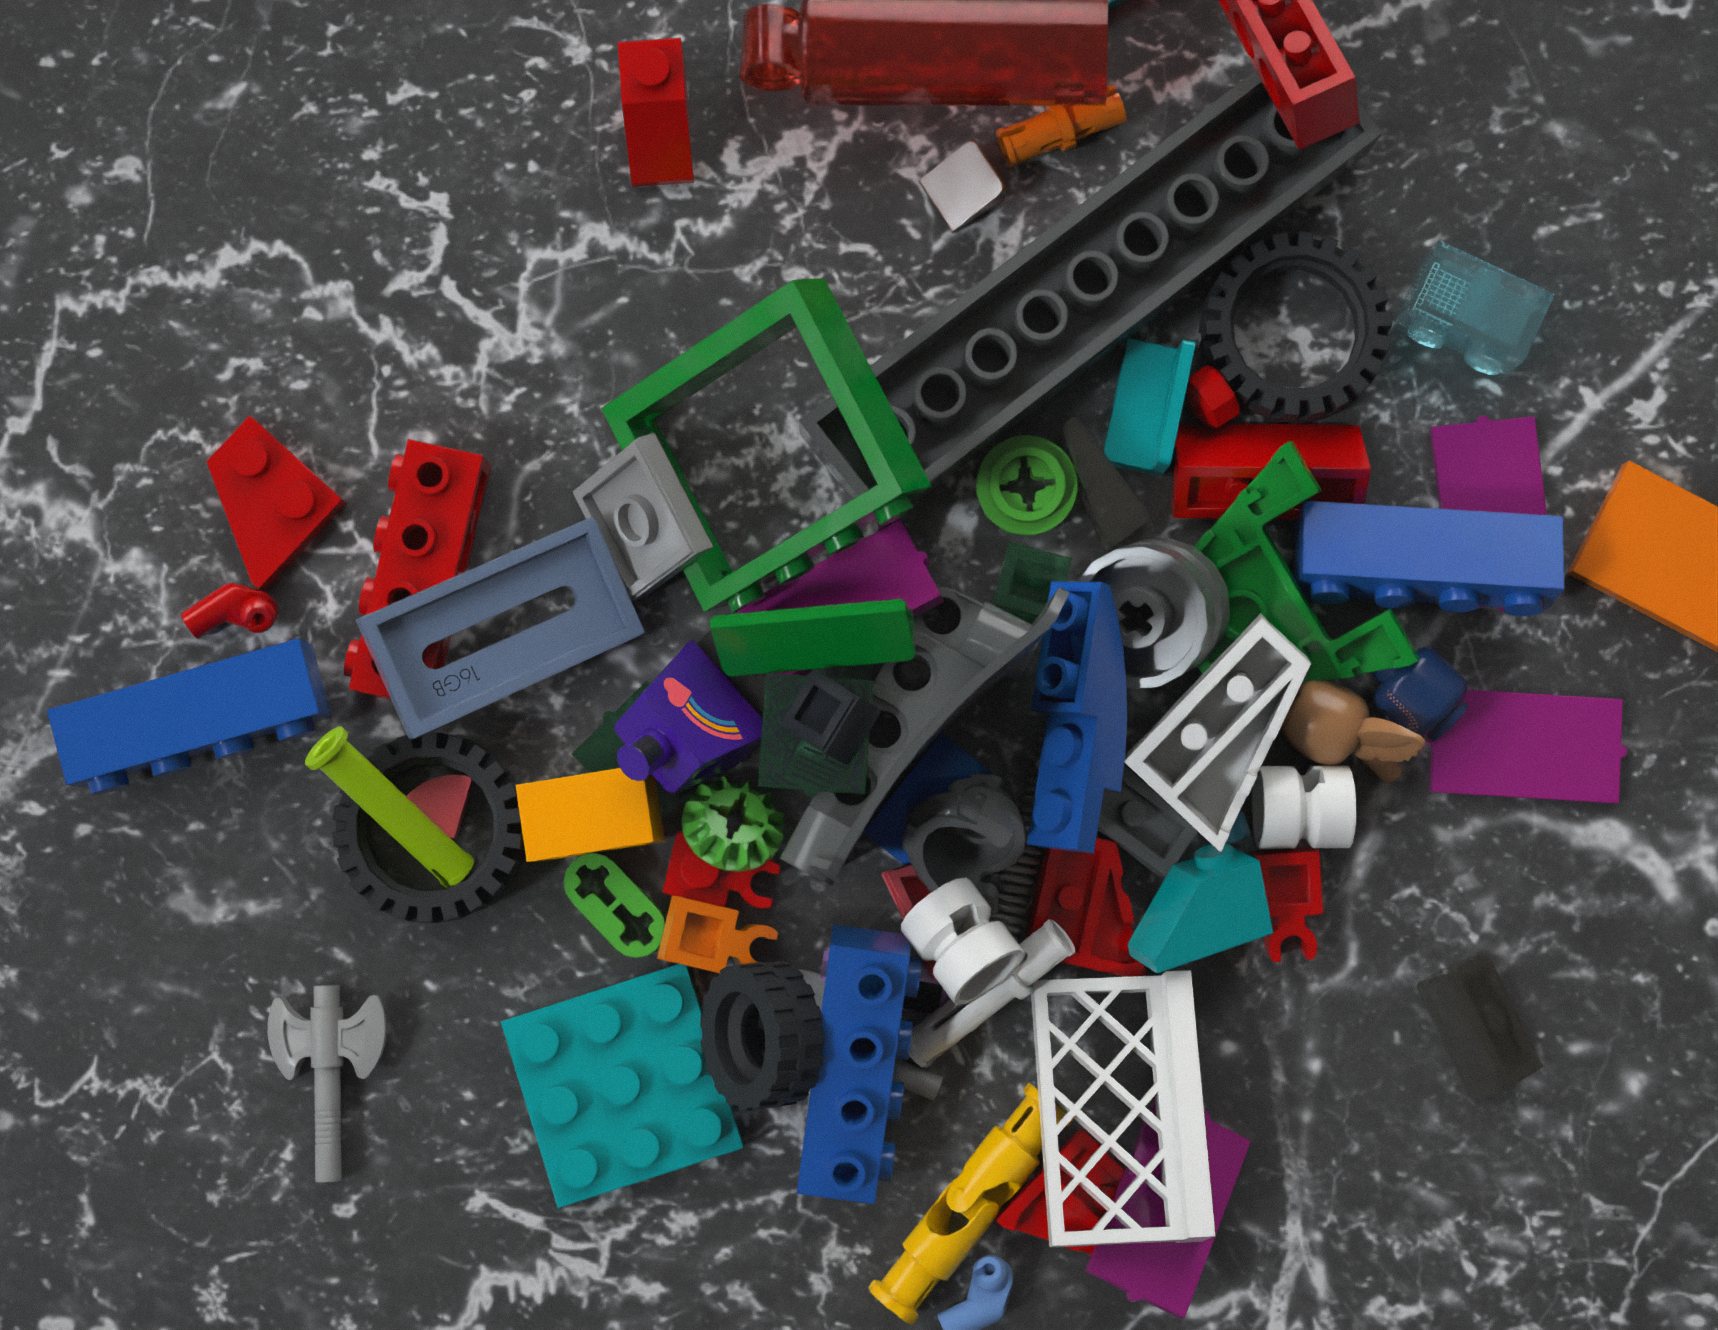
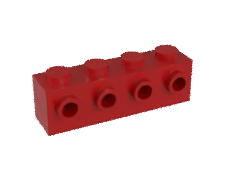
(420, 542)

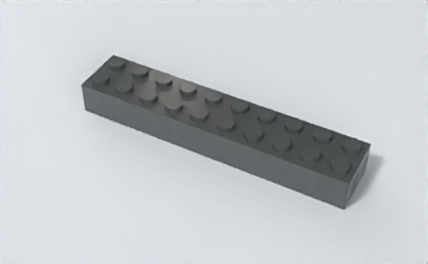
(1090, 283)

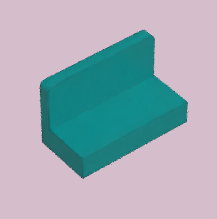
(1148, 405)

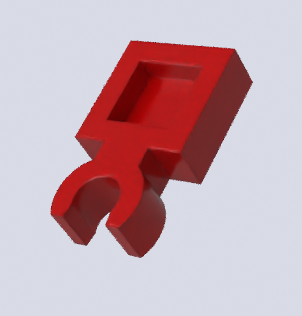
(697, 880)
(1292, 892)

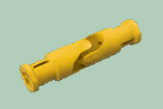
(986, 1183)

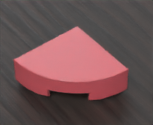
(444, 801)

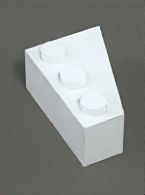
(1221, 729)

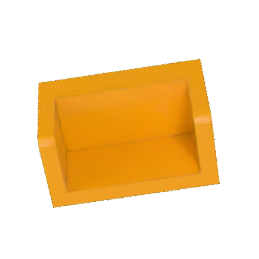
(588, 814)

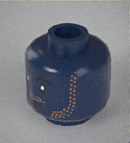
(1422, 695)

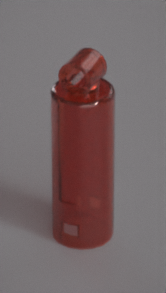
(930, 52)

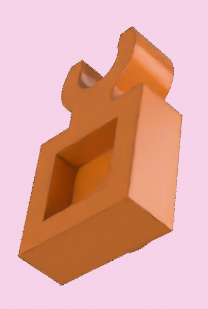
(706, 935)

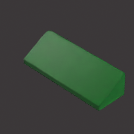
(814, 637)

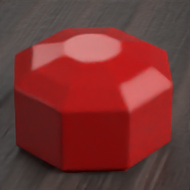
(1211, 398)

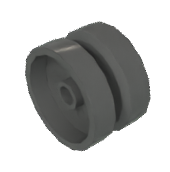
(1186, 602)

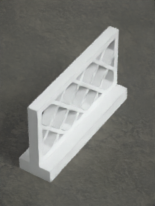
(1177, 1102)

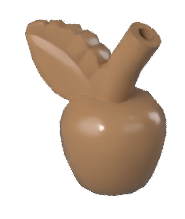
(1334, 721)

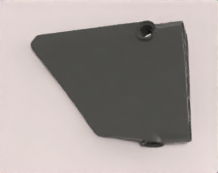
(961, 671)

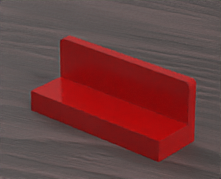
(1221, 462)

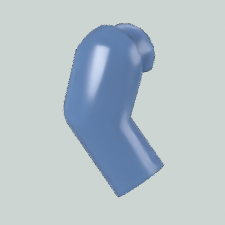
(986, 1297)

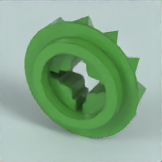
(1045, 463)
(706, 823)

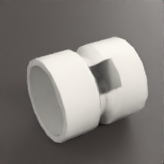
(1303, 807)
(967, 948)

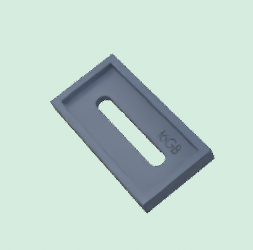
(594, 624)

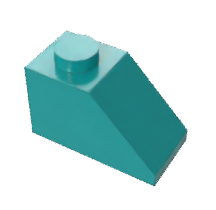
(1203, 910)

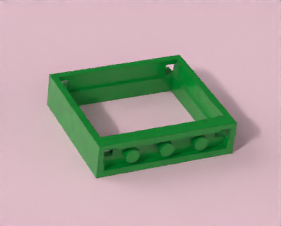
(859, 397)

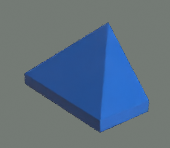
(932, 775)

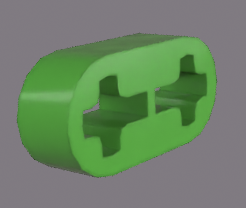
(604, 916)

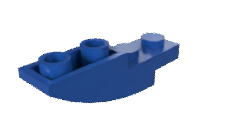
(1085, 698)

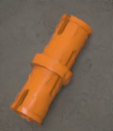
(1058, 128)

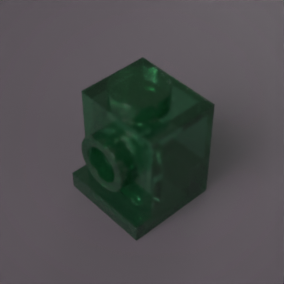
(1026, 580)

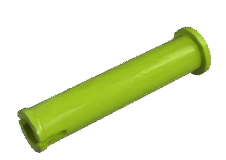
(389, 807)

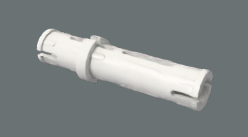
(953, 1022)

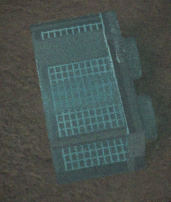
(1473, 309)

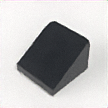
(830, 717)

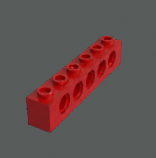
(1297, 65)

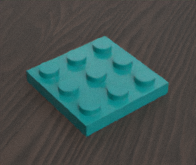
(620, 1085)

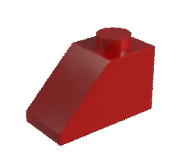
(656, 111)

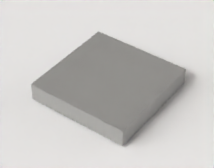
(643, 516)

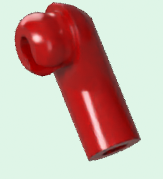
(234, 605)

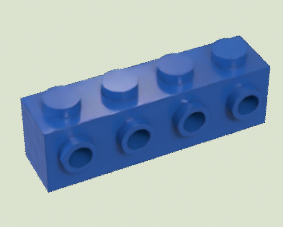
(1429, 557)
(190, 715)
(855, 1088)

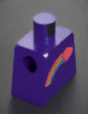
(687, 725)

